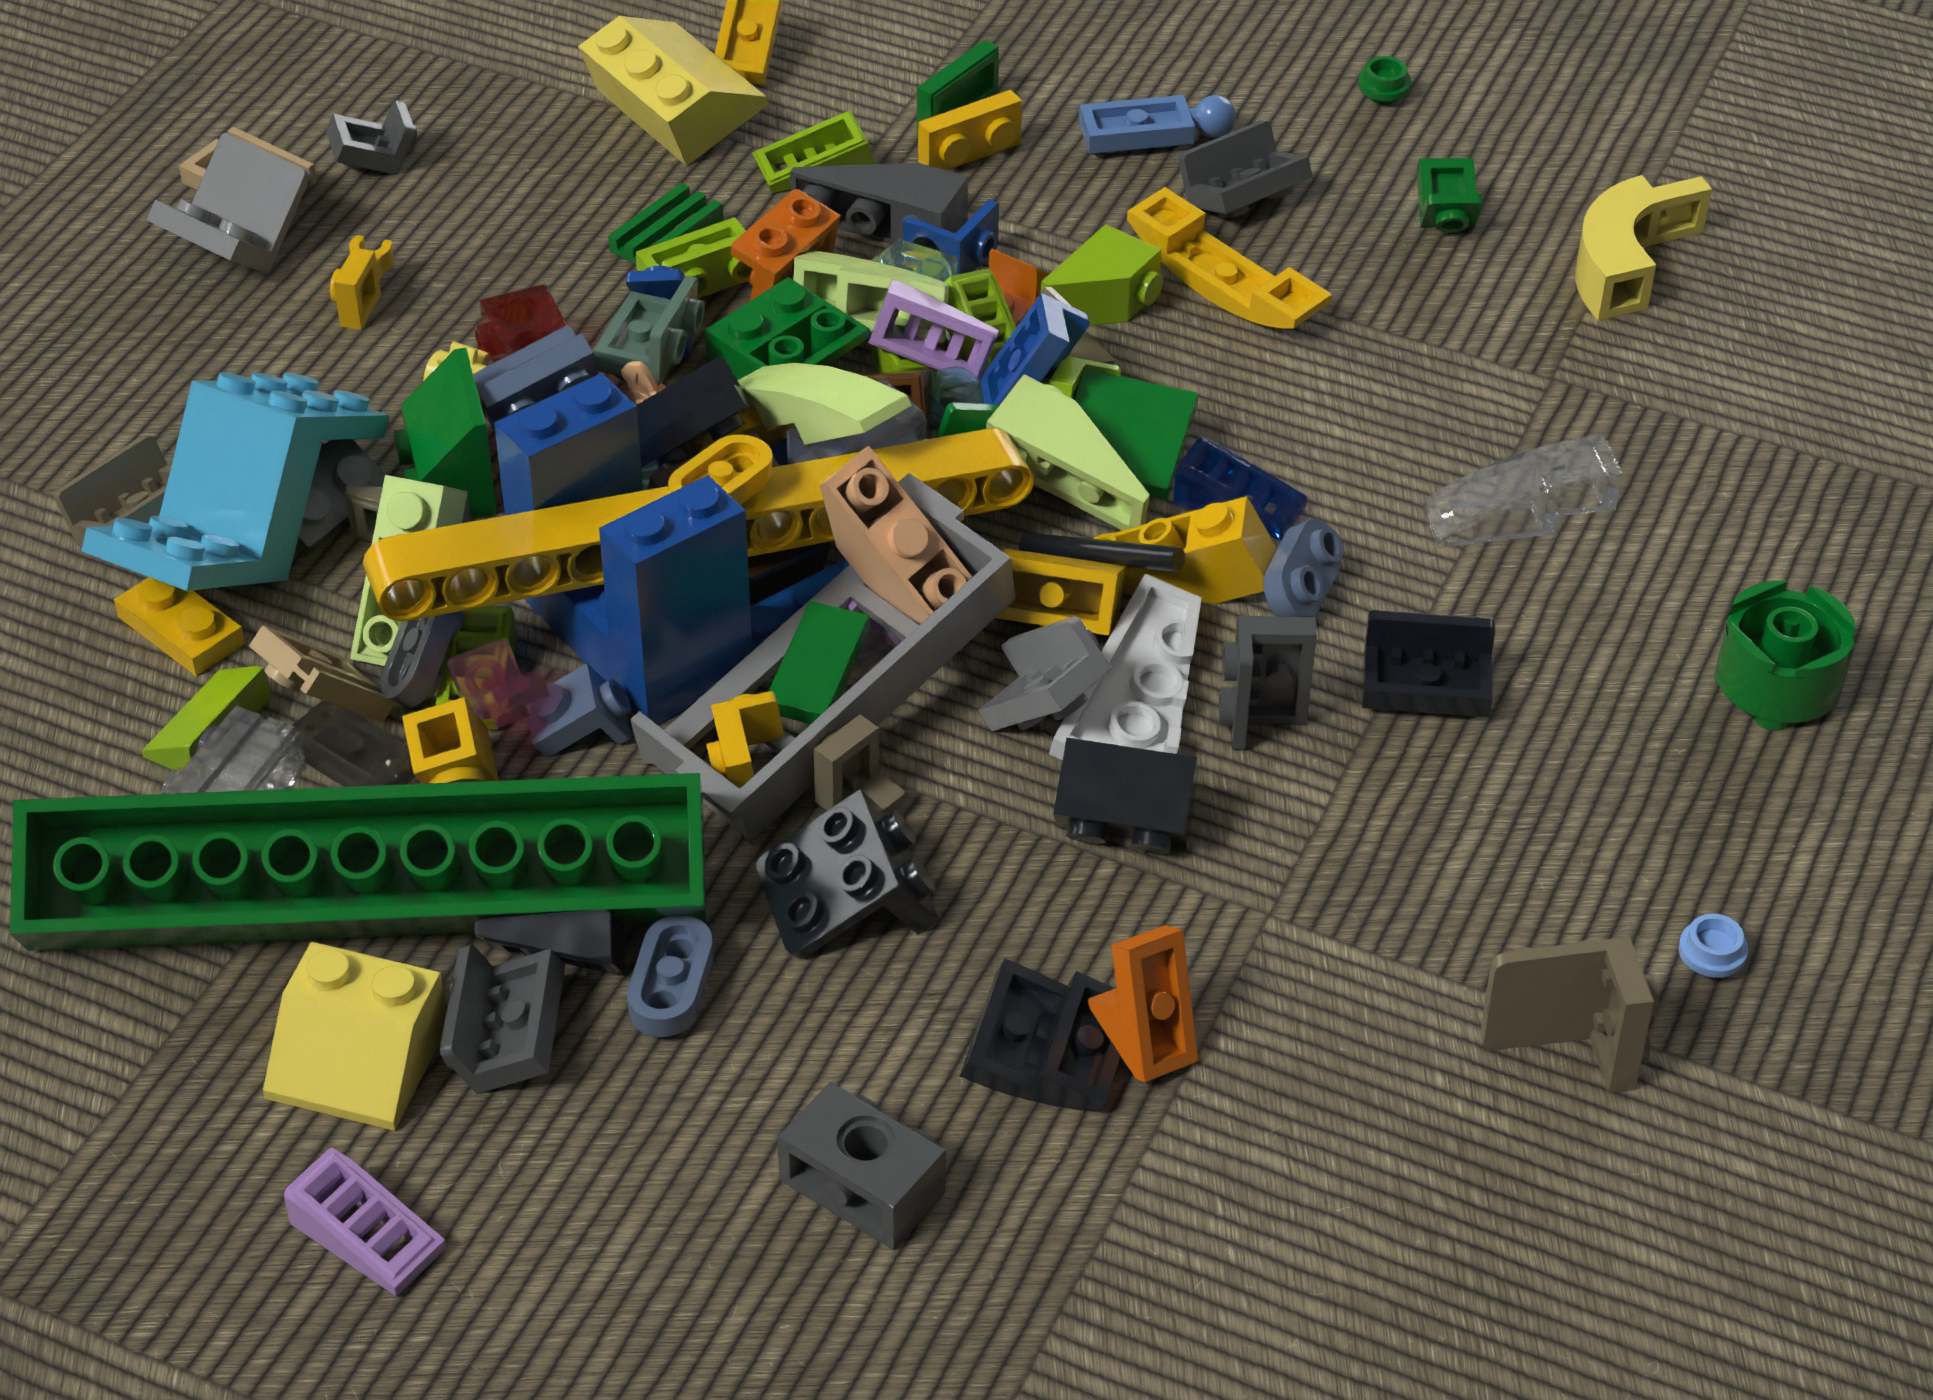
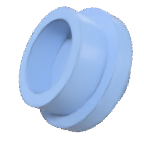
(1713, 946)

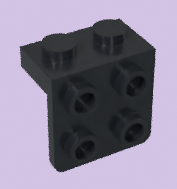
(843, 872)

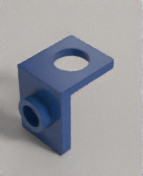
(969, 243)

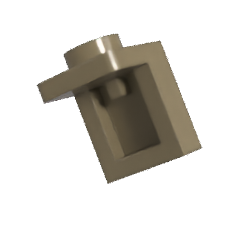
(850, 762)

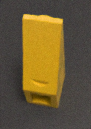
(1222, 547)

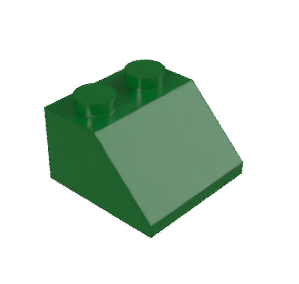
(448, 434)

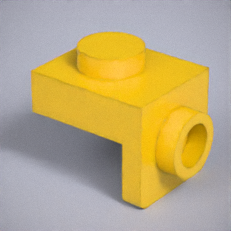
(742, 723)

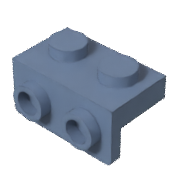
(534, 373)

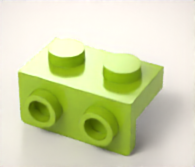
(701, 255)

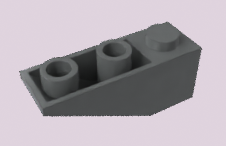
(881, 196)

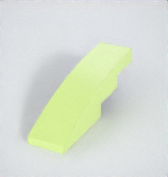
(821, 400)

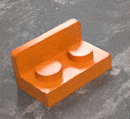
(783, 233)

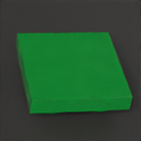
(1142, 424)

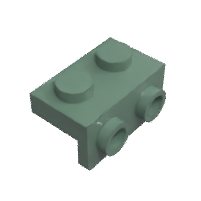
(651, 331)

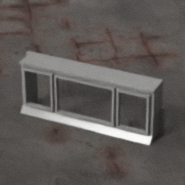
(874, 696)

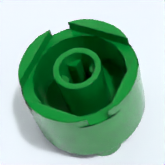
(1785, 653)

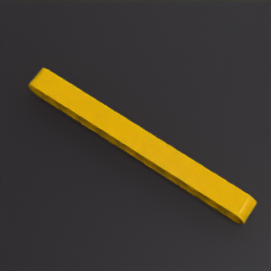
(561, 547)

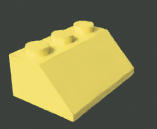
(669, 84)

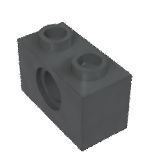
(862, 1164)

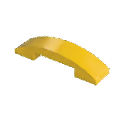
(1219, 270)

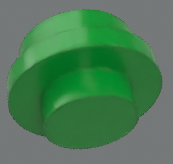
(1384, 79)

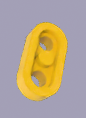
(734, 462)

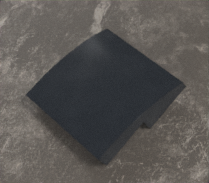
(1042, 1040)

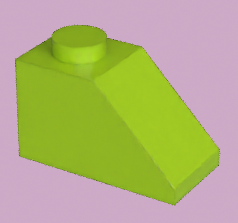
(1109, 276)

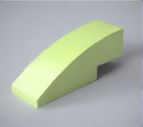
(861, 286)

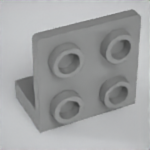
(239, 205)

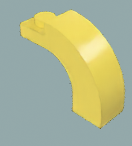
(1611, 265)

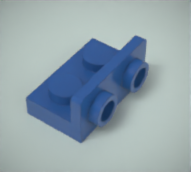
(1034, 347)

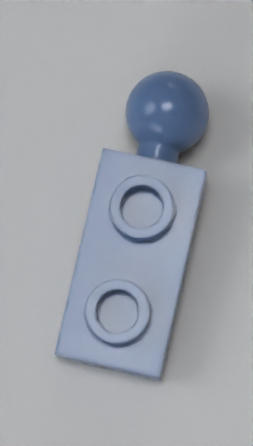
(1153, 122)

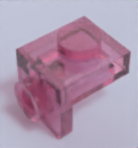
(494, 684)

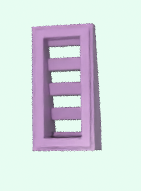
(921, 305)
(330, 1190)

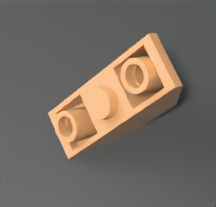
(890, 538)

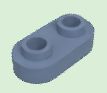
(1303, 569)
(667, 981)

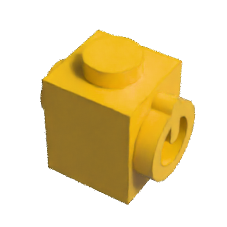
(449, 744)

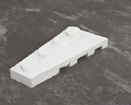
(1148, 683)

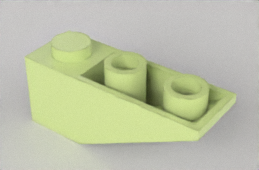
(403, 509)

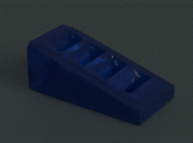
(1219, 475)

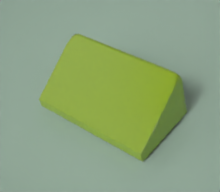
(208, 707)

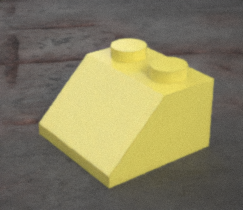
(354, 1035)

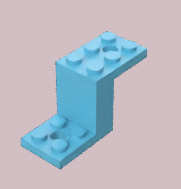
(237, 482)

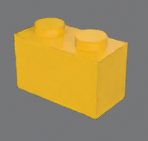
(1064, 587)

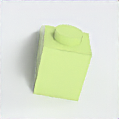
(1070, 454)

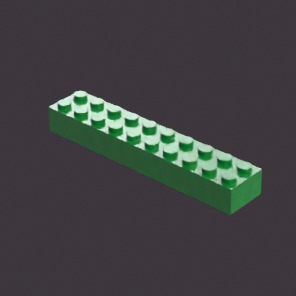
(352, 860)

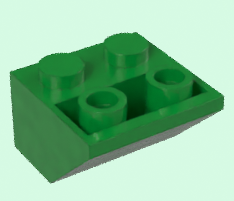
(783, 328)

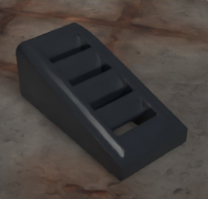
(579, 938)

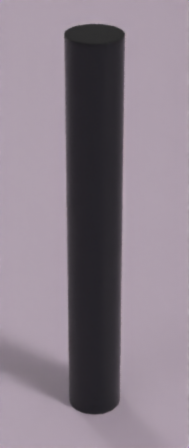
(1106, 551)

